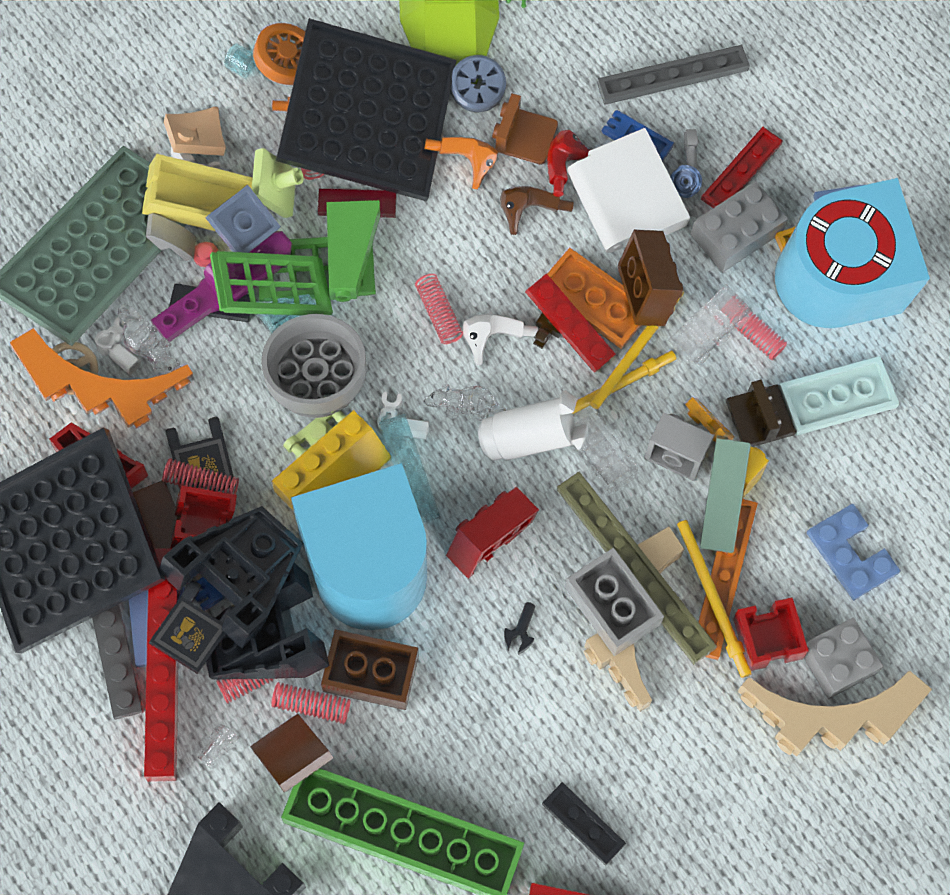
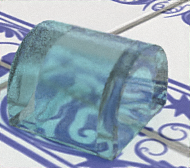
(240, 60)

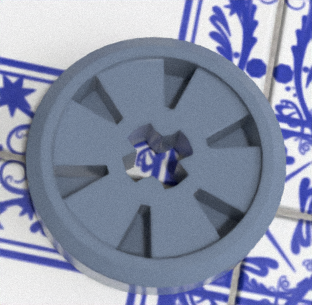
(478, 68)

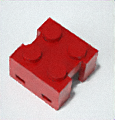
(199, 511)
(771, 634)

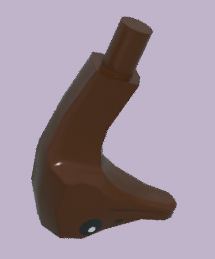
(518, 198)

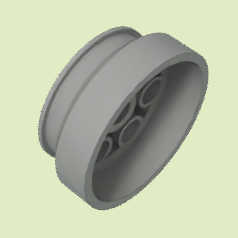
(317, 336)

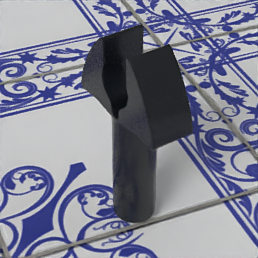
(521, 629)

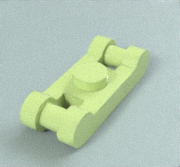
(311, 433)

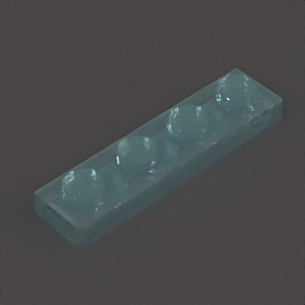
(404, 450)

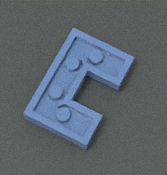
(831, 541)

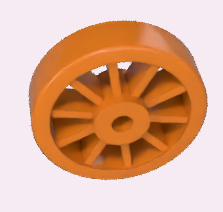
(284, 53)

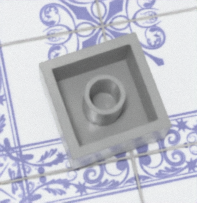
(679, 445)
(841, 658)

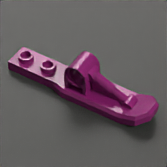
(204, 298)

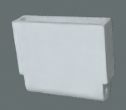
(627, 190)

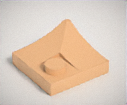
(196, 132)

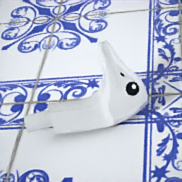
(480, 327)

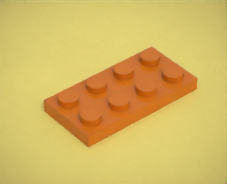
(595, 296)

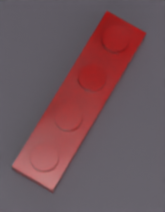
(570, 322)

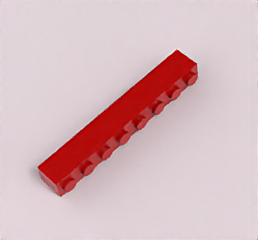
(161, 689)

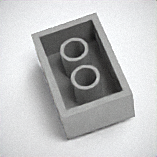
(738, 226)
(614, 601)

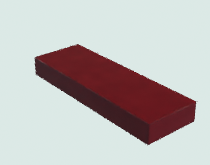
(386, 199)

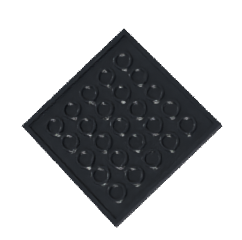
(366, 110)
(70, 542)

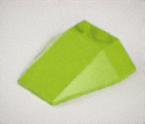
(450, 26)

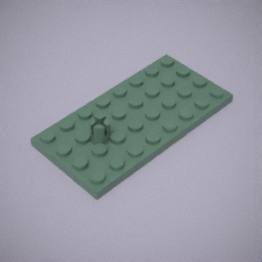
(84, 252)

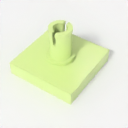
(275, 183)

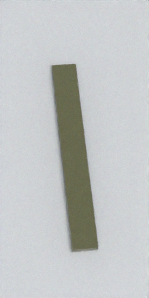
(609, 534)

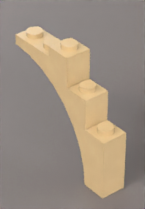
(662, 551)
(836, 724)

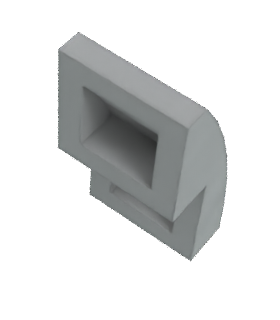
(169, 234)

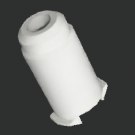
(532, 429)

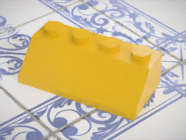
(340, 455)

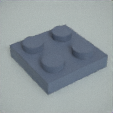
(243, 221)

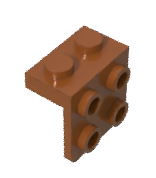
(523, 132)

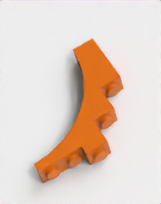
(130, 397)

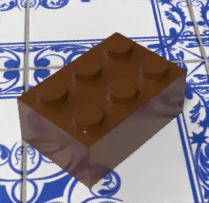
(649, 277)
(370, 669)

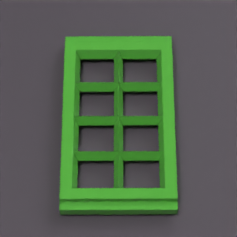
(368, 282)
(224, 292)

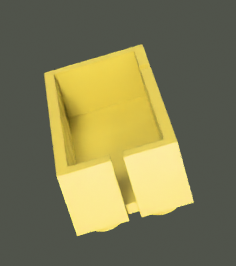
(188, 190)

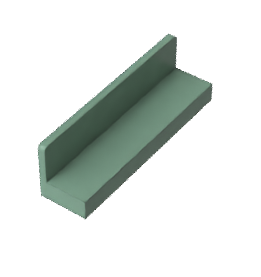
(724, 494)

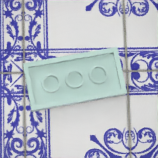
(838, 395)

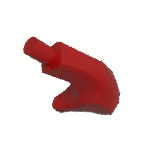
(563, 148)

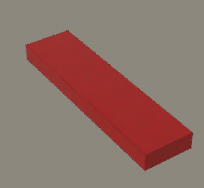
(742, 167)

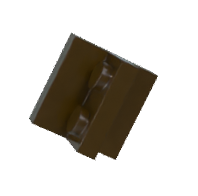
(760, 414)

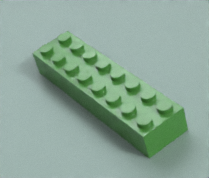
(403, 833)

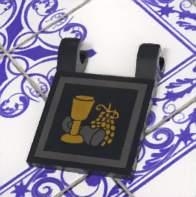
(205, 453)
(189, 632)

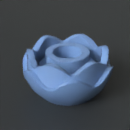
(694, 177)

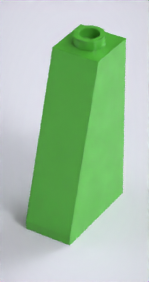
(350, 240)

